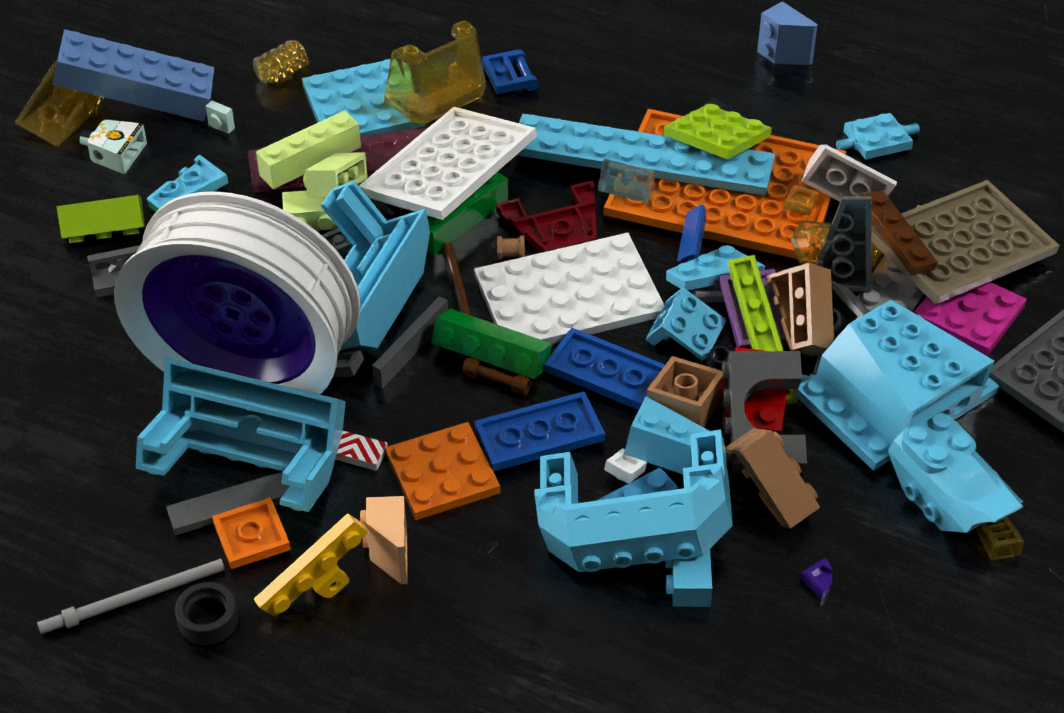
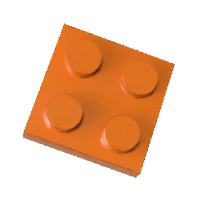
(251, 533)

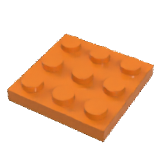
(442, 470)

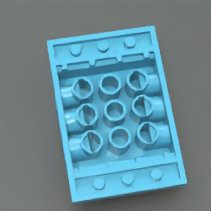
(891, 374)

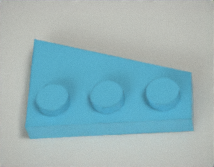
(198, 178)
(704, 269)

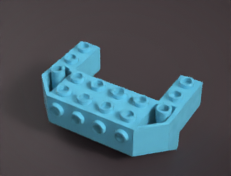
(638, 526)

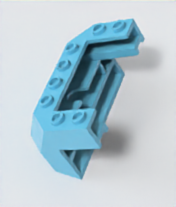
(383, 260)
(245, 423)

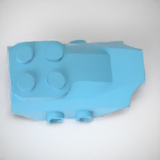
(948, 477)

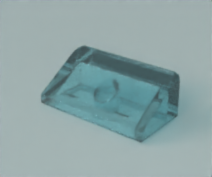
(626, 180)

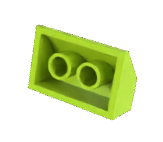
(101, 218)

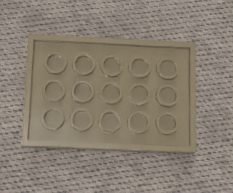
(974, 240)

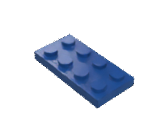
(603, 368)
(539, 431)

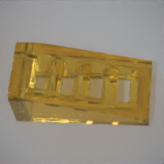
(997, 548)

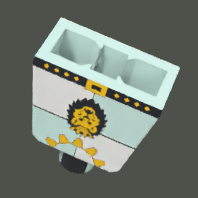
(115, 144)

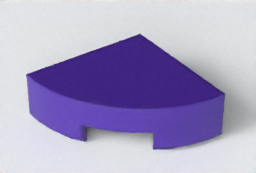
(819, 578)

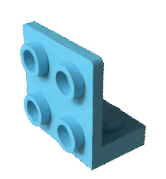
(688, 323)

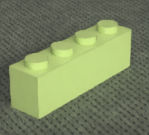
(296, 153)

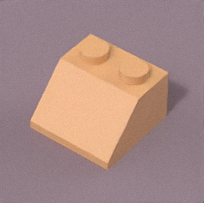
(387, 534)

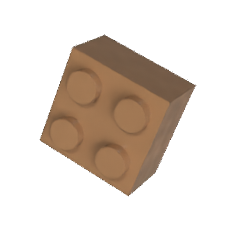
(688, 389)

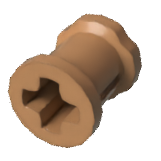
(510, 247)

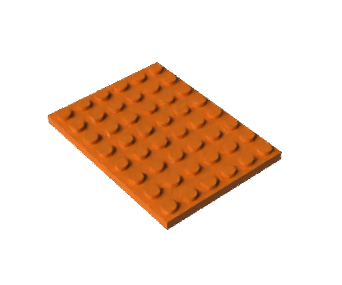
(732, 215)

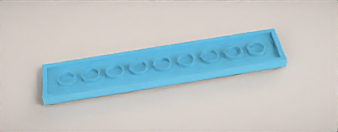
(670, 159)

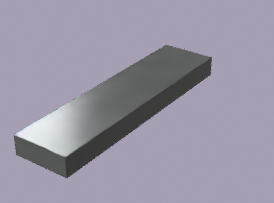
(408, 344)
(199, 511)

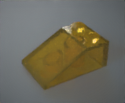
(56, 111)

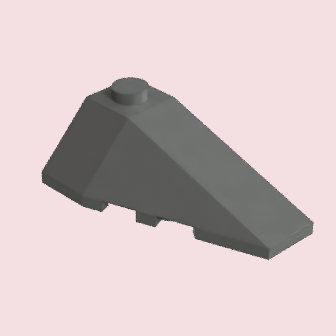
(849, 244)

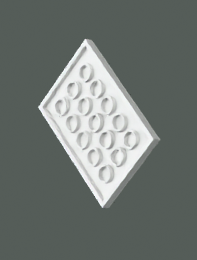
(448, 162)
(576, 286)

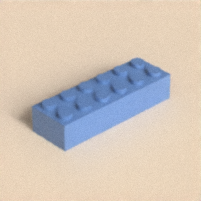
(133, 75)

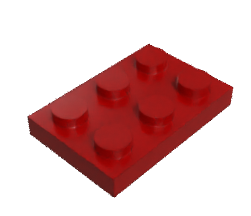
(764, 408)

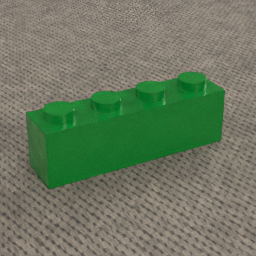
(467, 214)
(491, 343)

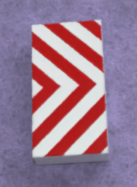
(361, 450)

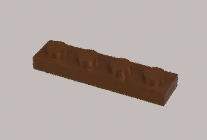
(900, 235)

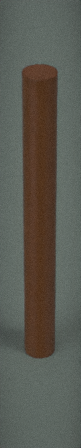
(455, 277)

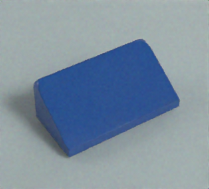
(692, 234)

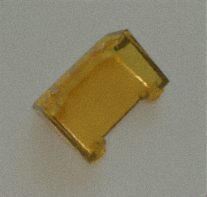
(434, 82)

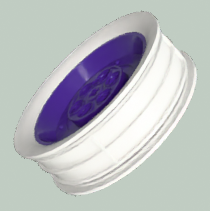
(238, 291)

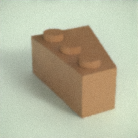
(806, 307)
(775, 476)

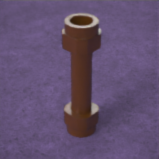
(518, 383)

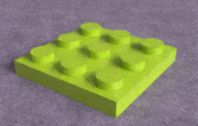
(717, 131)

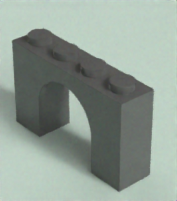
(753, 372)

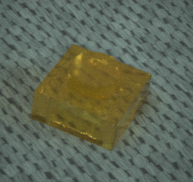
(801, 200)

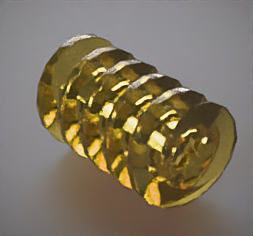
(280, 61)

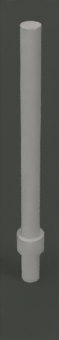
(70, 617)

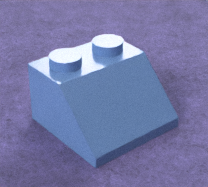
(786, 36)

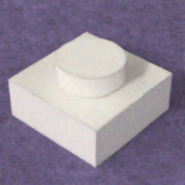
(625, 467)

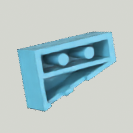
(661, 437)

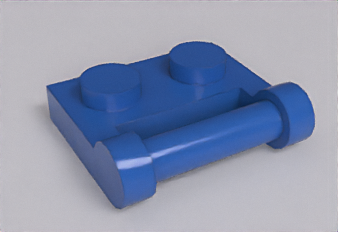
(503, 74)

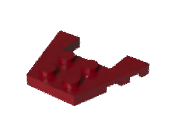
(555, 227)

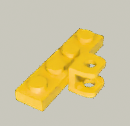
(314, 568)

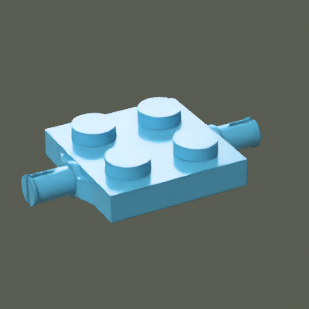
(877, 136)

